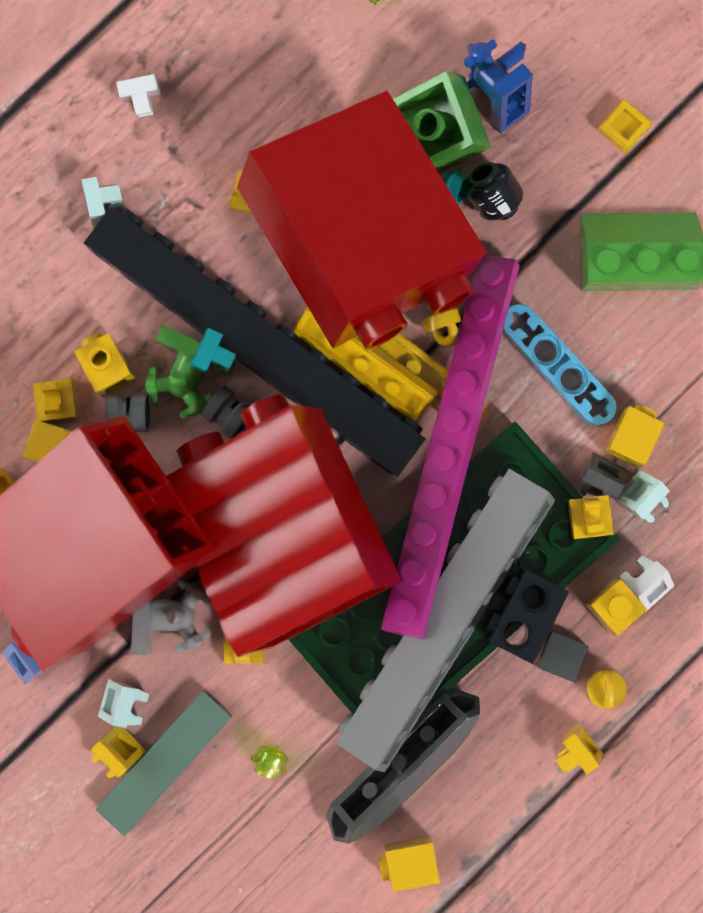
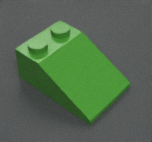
(444, 119)

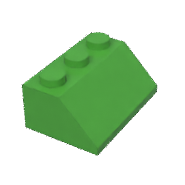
(641, 251)

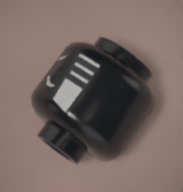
(494, 191)

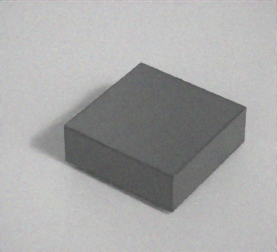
(562, 656)

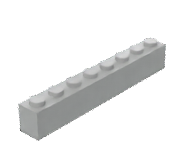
(461, 598)

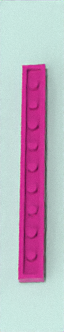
(450, 448)

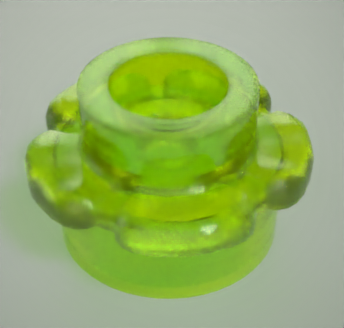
(269, 762)

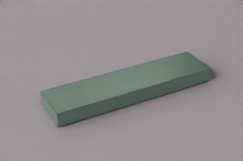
(163, 762)

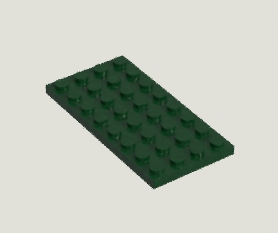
(352, 644)

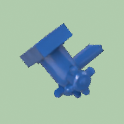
(507, 91)

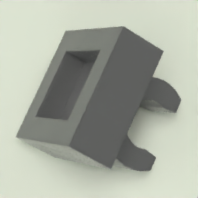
(604, 476)

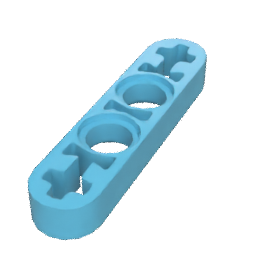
(563, 360)

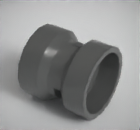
(134, 408)
(225, 411)

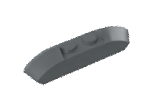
(427, 747)

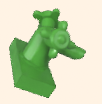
(182, 378)

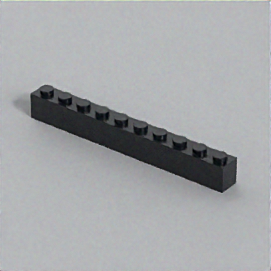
(256, 342)

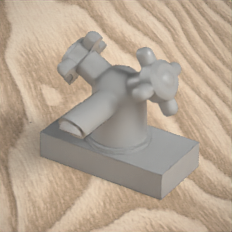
(169, 616)

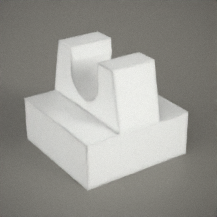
(139, 91)
(651, 584)

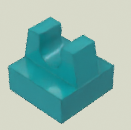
(210, 352)

